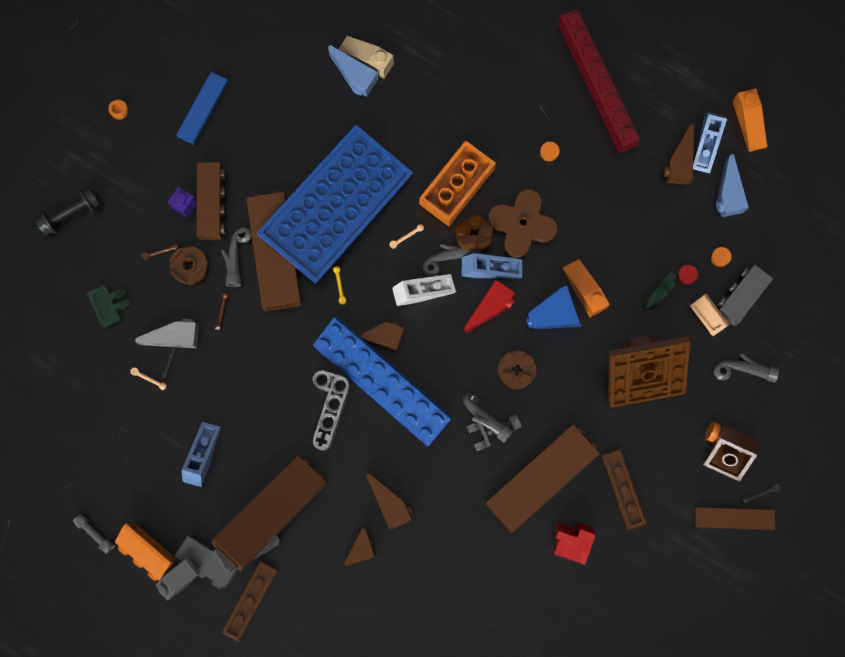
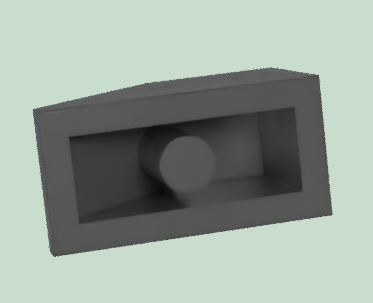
(177, 579)

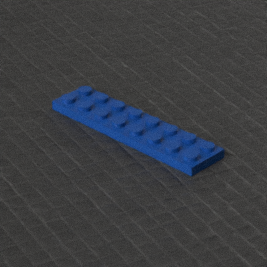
(382, 381)

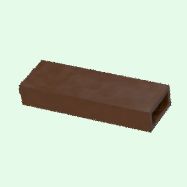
(275, 274)
(542, 478)
(269, 513)

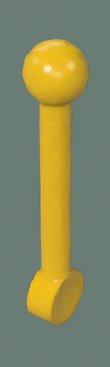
(342, 300)

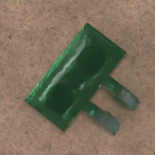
(660, 292)
(104, 306)

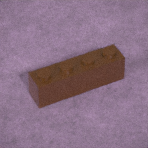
(210, 201)

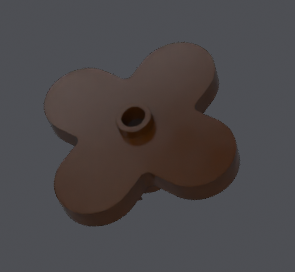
(518, 236)

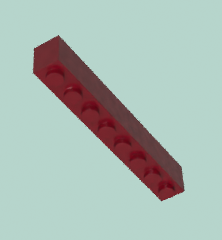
(598, 81)

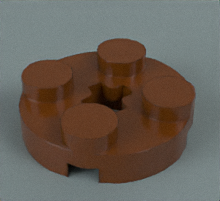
(474, 225)
(193, 275)
(525, 363)

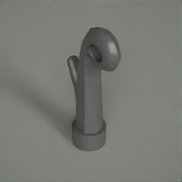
(451, 252)
(233, 276)
(749, 366)
(480, 416)

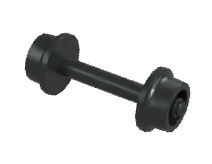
(46, 224)

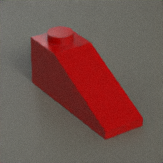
(492, 305)

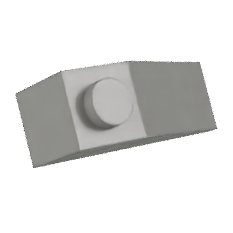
(175, 334)

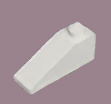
(423, 289)

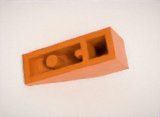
(751, 119)
(586, 288)

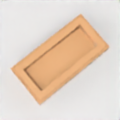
(709, 314)

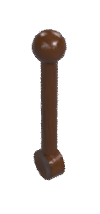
(146, 256)
(225, 295)

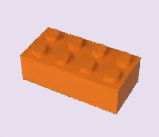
(457, 183)

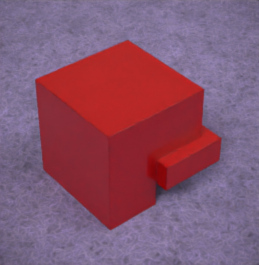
(574, 542)

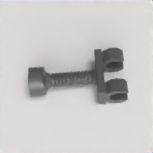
(512, 422)

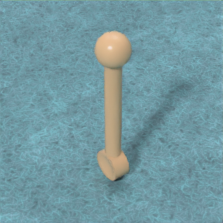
(393, 244)
(134, 371)

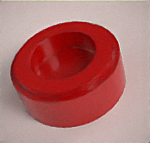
(687, 274)

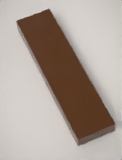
(623, 489)
(734, 518)
(249, 601)

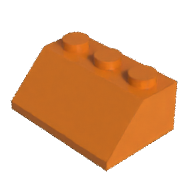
(145, 551)

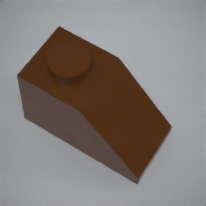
(385, 335)

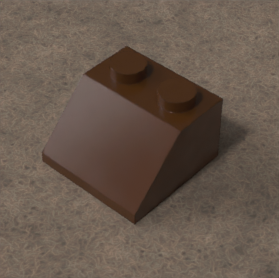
(732, 453)

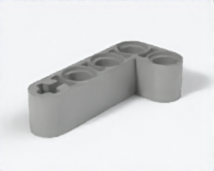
(327, 412)

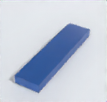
(202, 108)

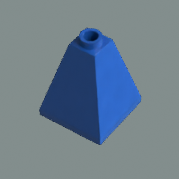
(555, 312)

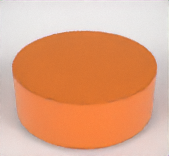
(118, 109)
(549, 151)
(721, 257)
(712, 431)

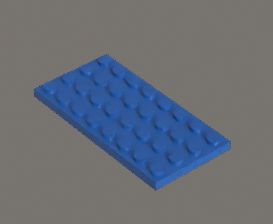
(335, 204)

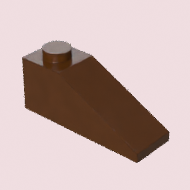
(680, 166)
(391, 506)

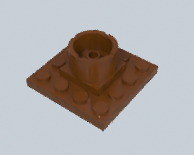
(647, 370)

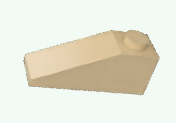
(368, 55)

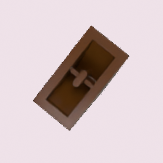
(361, 549)

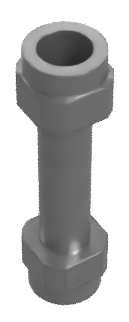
(81, 522)

